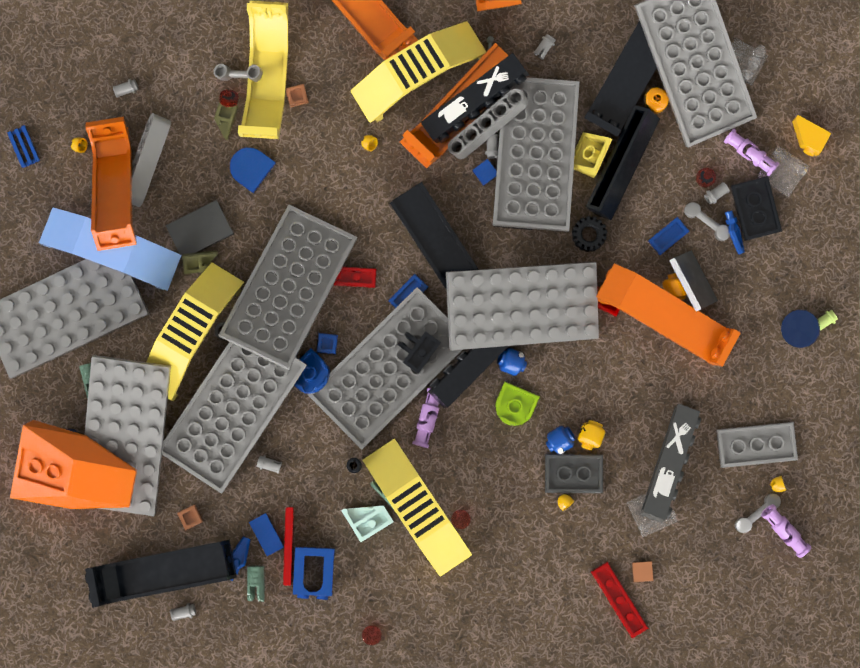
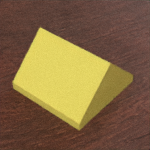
(590, 153)

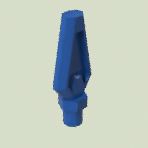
(734, 231)
(240, 554)

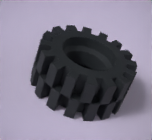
(595, 224)

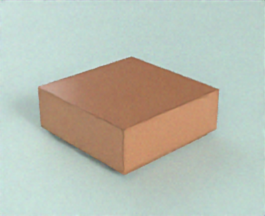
(297, 95)
(190, 517)
(642, 571)

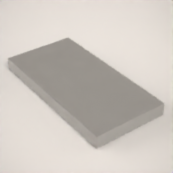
(757, 444)

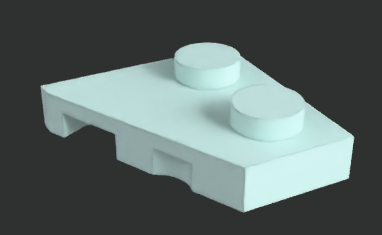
(367, 520)

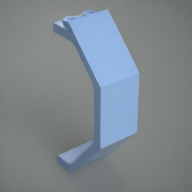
(142, 261)

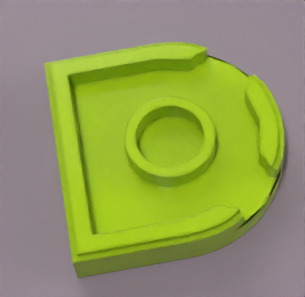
(515, 404)

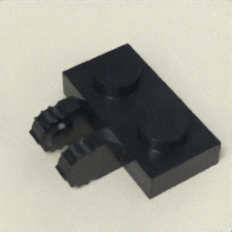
(421, 352)

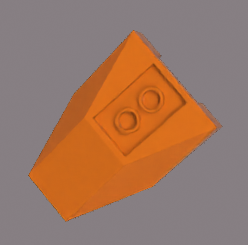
(69, 470)

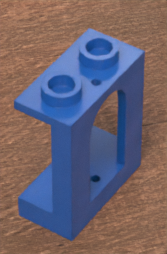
(298, 585)

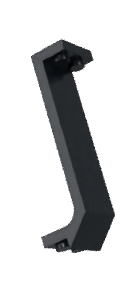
(623, 84)
(431, 232)
(160, 573)

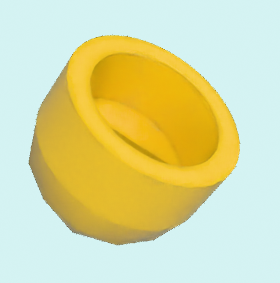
(369, 142)
(83, 145)
(778, 484)
(565, 501)

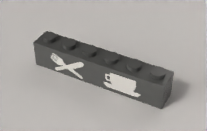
(670, 463)

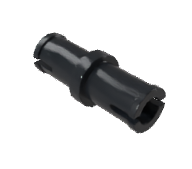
(359, 465)

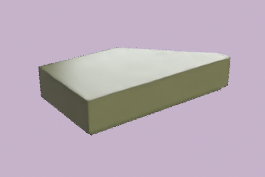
(225, 118)
(197, 261)

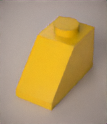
(810, 136)

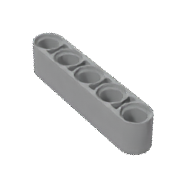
(497, 123)
(148, 156)

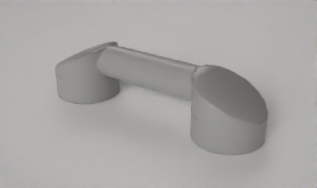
(225, 73)
(694, 210)
(745, 524)

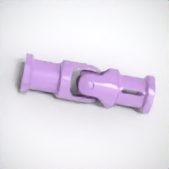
(757, 157)
(424, 428)
(786, 531)

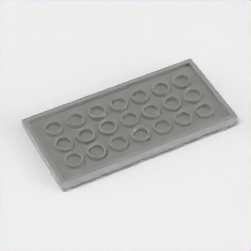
(696, 66)
(538, 158)
(288, 287)
(522, 305)
(65, 314)
(373, 380)
(228, 414)
(129, 420)

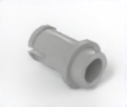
(544, 46)
(126, 88)
(492, 147)
(716, 193)
(269, 464)
(183, 612)

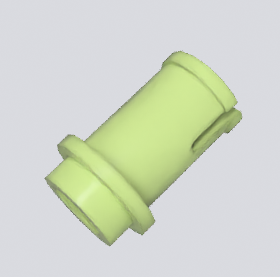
(827, 319)

